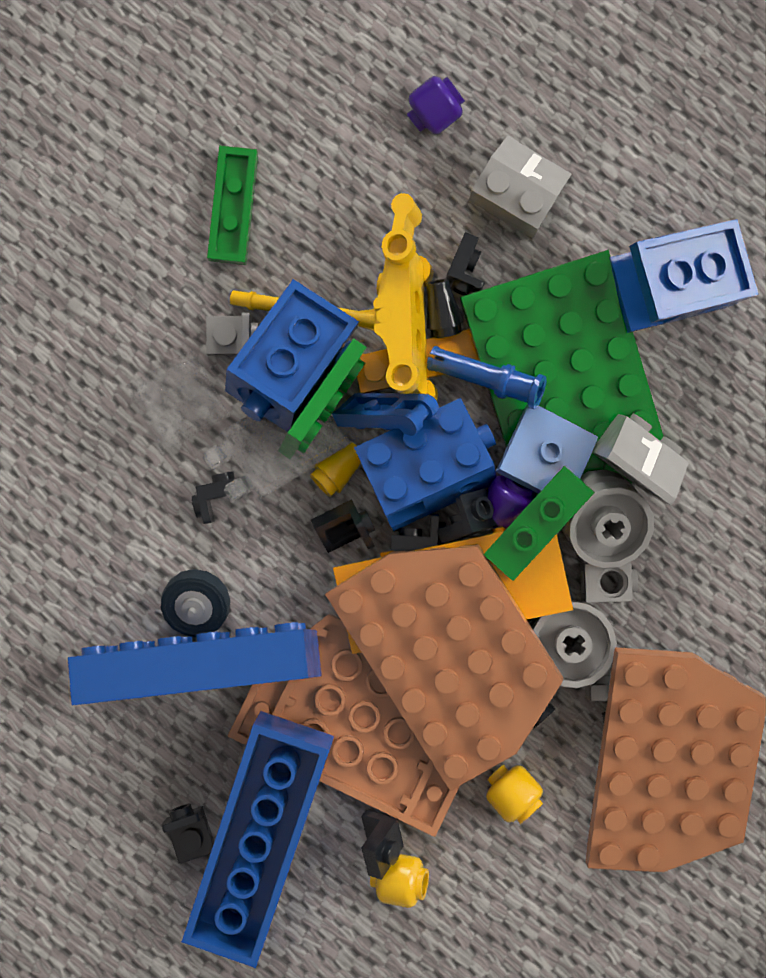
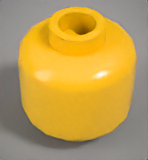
(514, 793)
(403, 882)

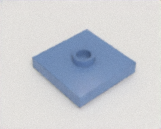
(542, 447)

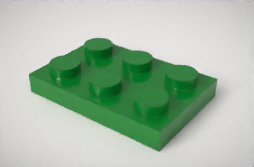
(324, 400)

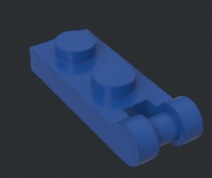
(386, 411)

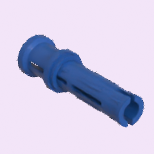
(503, 380)

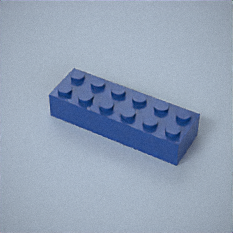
(191, 666)
(257, 838)

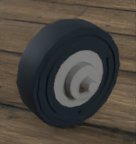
(195, 602)

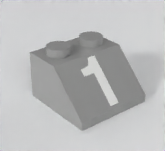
(519, 186)
(643, 458)

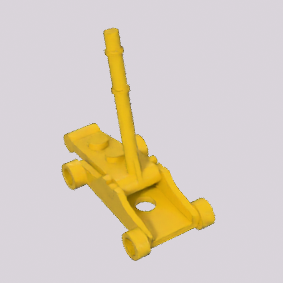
(397, 309)

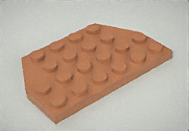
(450, 654)
(372, 745)
(672, 762)

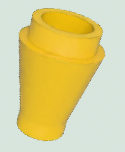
(335, 471)

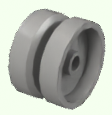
(612, 523)
(592, 648)

